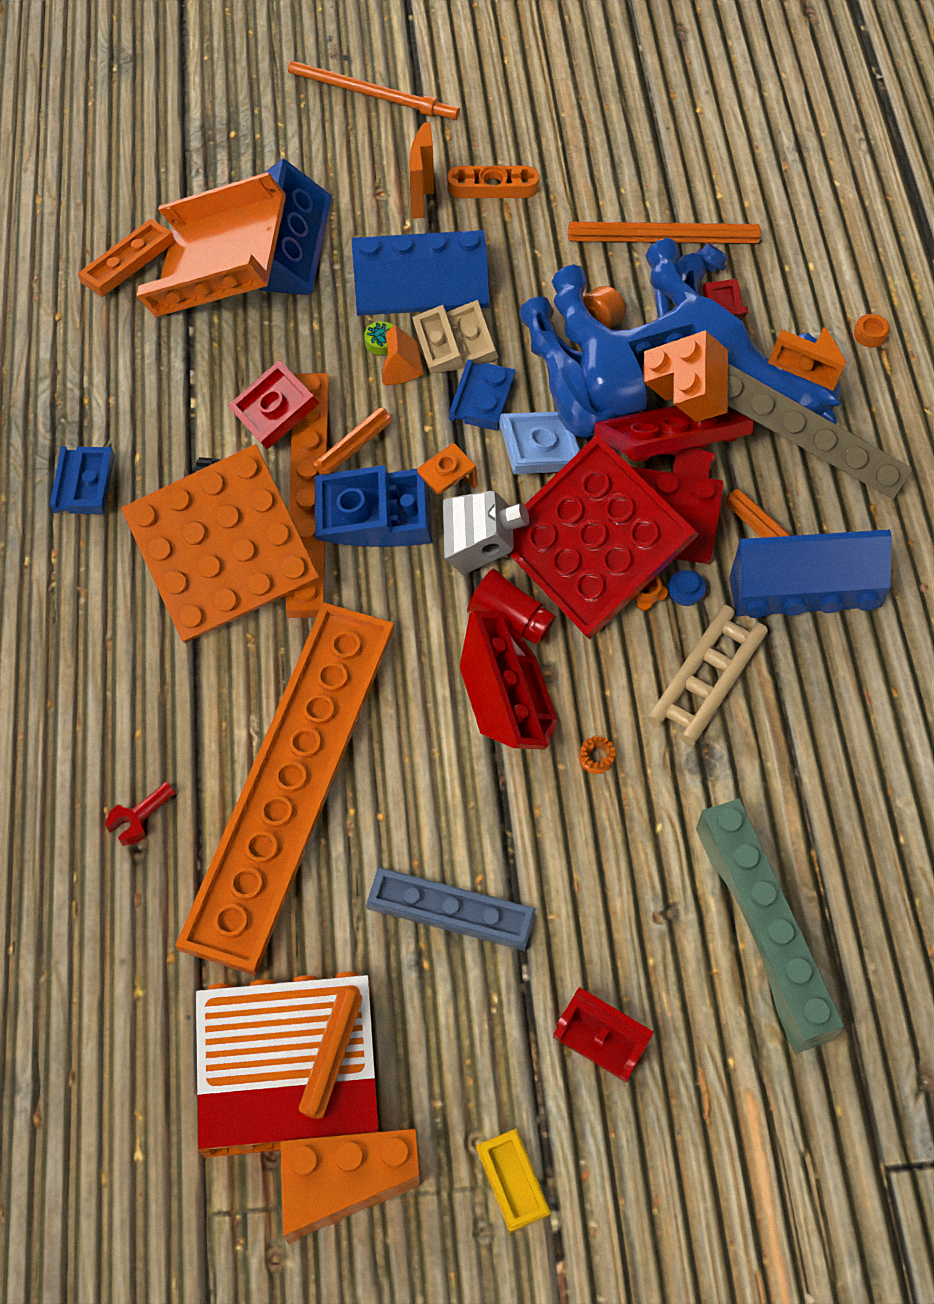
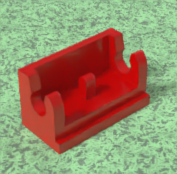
(602, 1034)

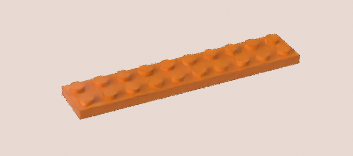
(285, 791)

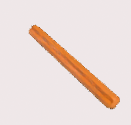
(656, 231)

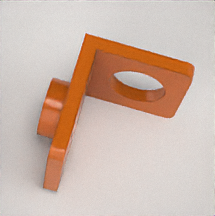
(447, 469)

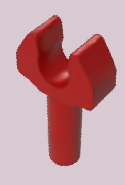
(137, 815)

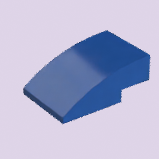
(373, 508)

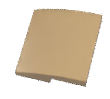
(454, 337)

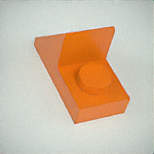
(813, 361)

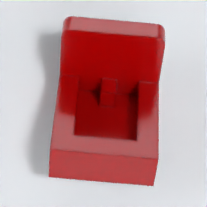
(727, 295)

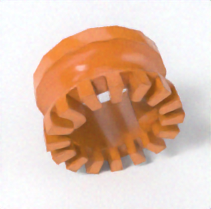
(587, 748)

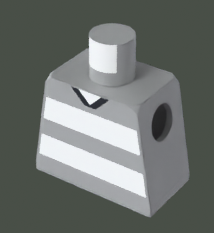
(479, 529)

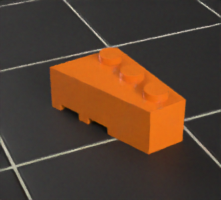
(343, 1175)

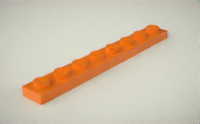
(308, 444)

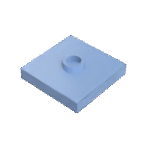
(537, 442)

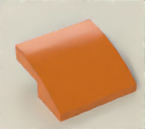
(421, 169)

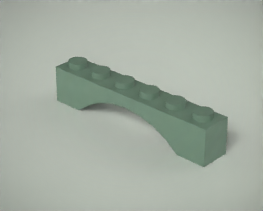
(793, 976)

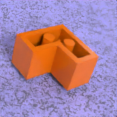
(691, 373)

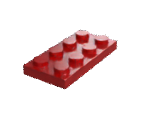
(669, 431)

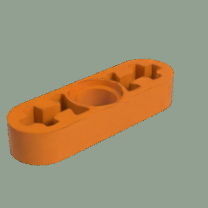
(515, 189)

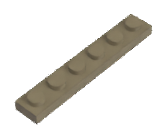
(815, 433)

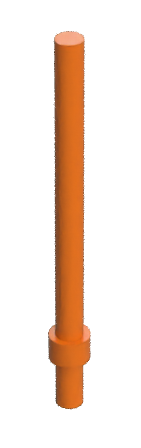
(427, 104)

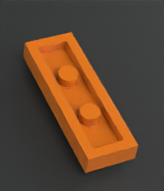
(126, 257)

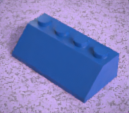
(299, 231)
(419, 272)
(811, 573)

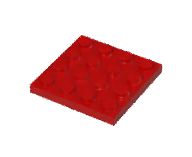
(597, 536)

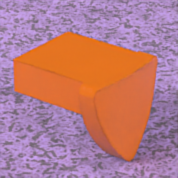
(403, 358)

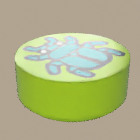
(376, 338)

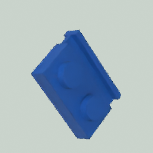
(482, 394)
(82, 480)

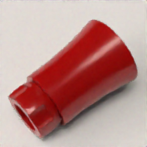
(524, 612)

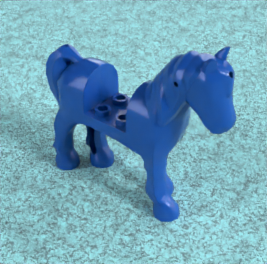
(610, 371)

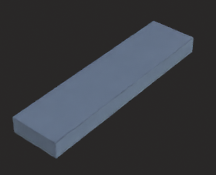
(451, 908)

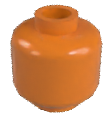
(606, 306)

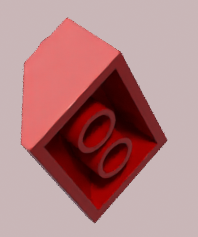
(695, 501)

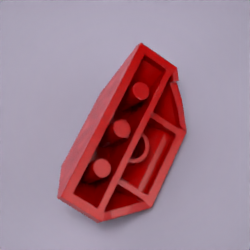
(505, 684)

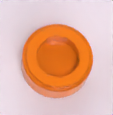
(871, 330)

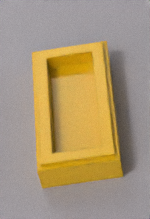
(513, 1181)

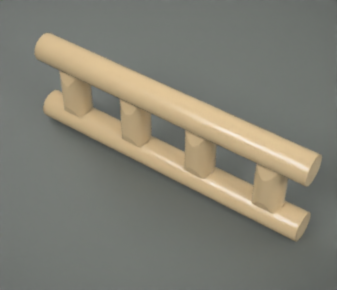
(712, 695)

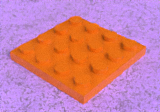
(220, 543)

